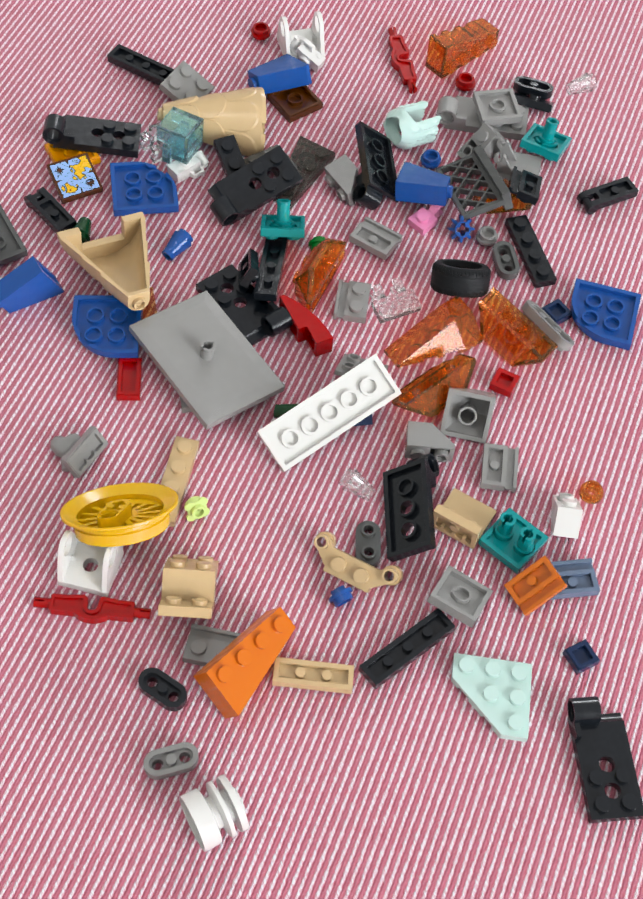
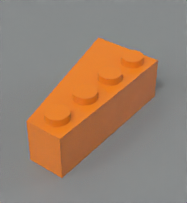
(242, 664)

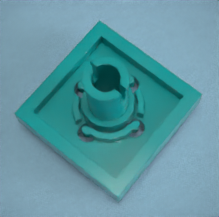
(546, 140)
(283, 223)

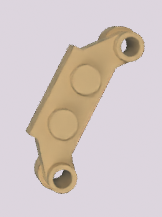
(351, 568)

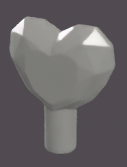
(61, 445)

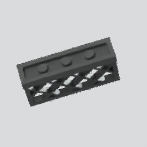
(488, 178)

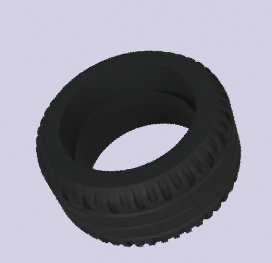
(460, 278)

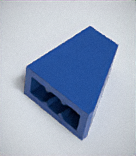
(280, 74)
(422, 186)
(27, 286)

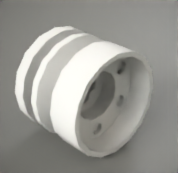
(214, 812)

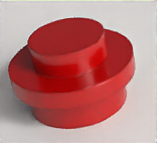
(260, 31)
(465, 81)

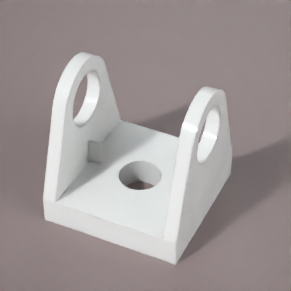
(314, 34)
(77, 555)

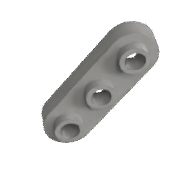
(547, 325)

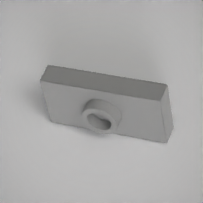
(84, 452)

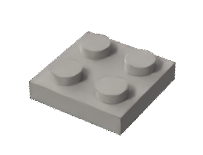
(185, 83)
(497, 106)
(460, 596)

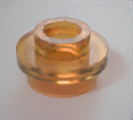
(594, 487)

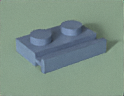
(579, 577)

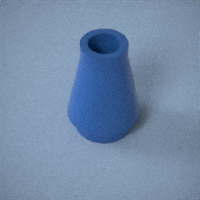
(177, 244)

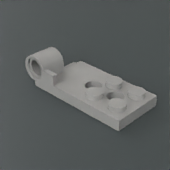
(461, 115)

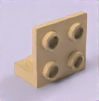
(463, 518)

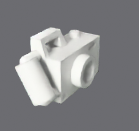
(307, 53)
(181, 171)

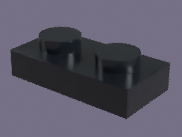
(249, 268)

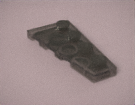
(310, 163)

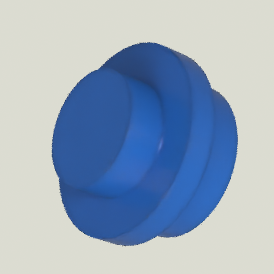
(430, 159)
(341, 596)

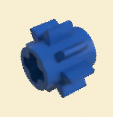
(464, 233)

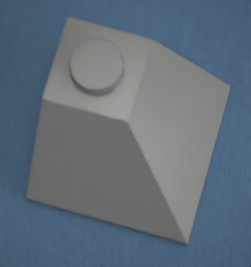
(468, 414)

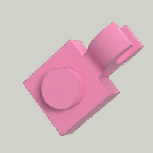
(424, 219)

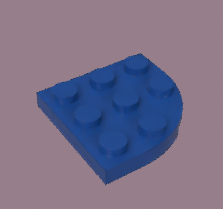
(142, 189)
(605, 312)
(103, 326)

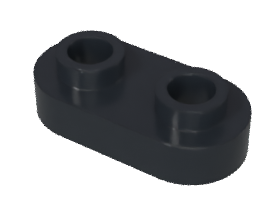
(530, 85)
(164, 689)

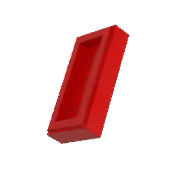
(129, 379)

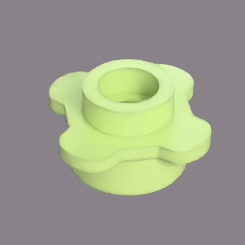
(196, 508)

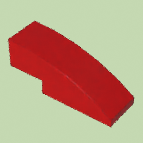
(307, 327)

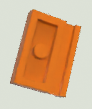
(535, 585)

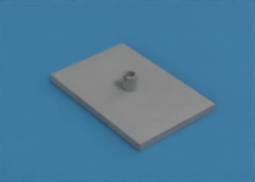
(206, 359)

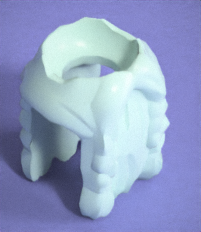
(409, 122)

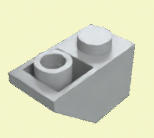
(484, 136)
(342, 176)
(427, 438)

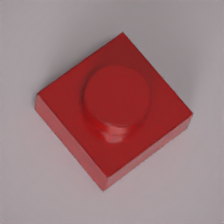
(504, 382)

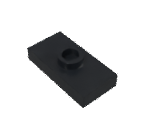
(534, 101)

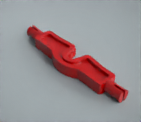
(399, 53)
(106, 609)

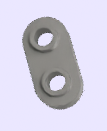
(170, 759)

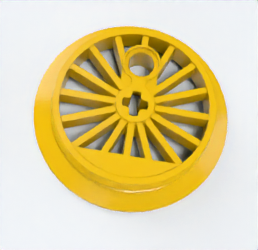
(120, 513)

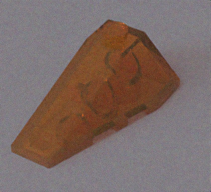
(443, 331)

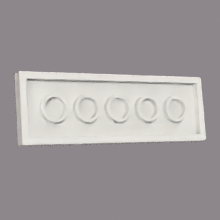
(329, 413)

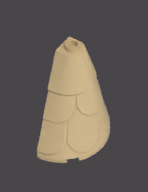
(227, 114)
(115, 260)

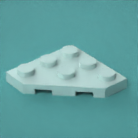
(497, 691)

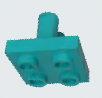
(513, 540)

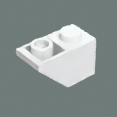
(566, 515)

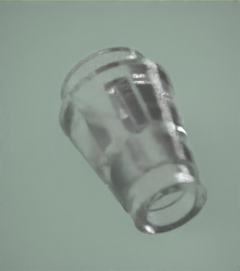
(582, 84)
(356, 484)

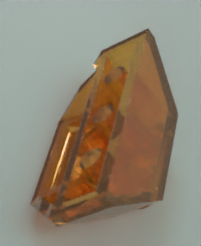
(318, 271)
(512, 332)
(430, 390)

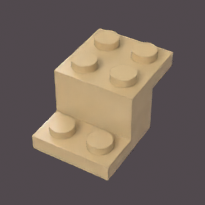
(188, 587)

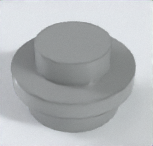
(486, 236)

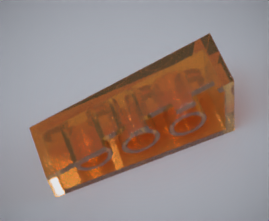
(458, 47)

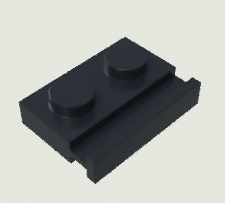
(525, 185)

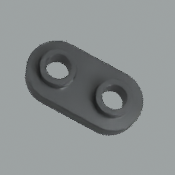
(505, 260)
(368, 543)

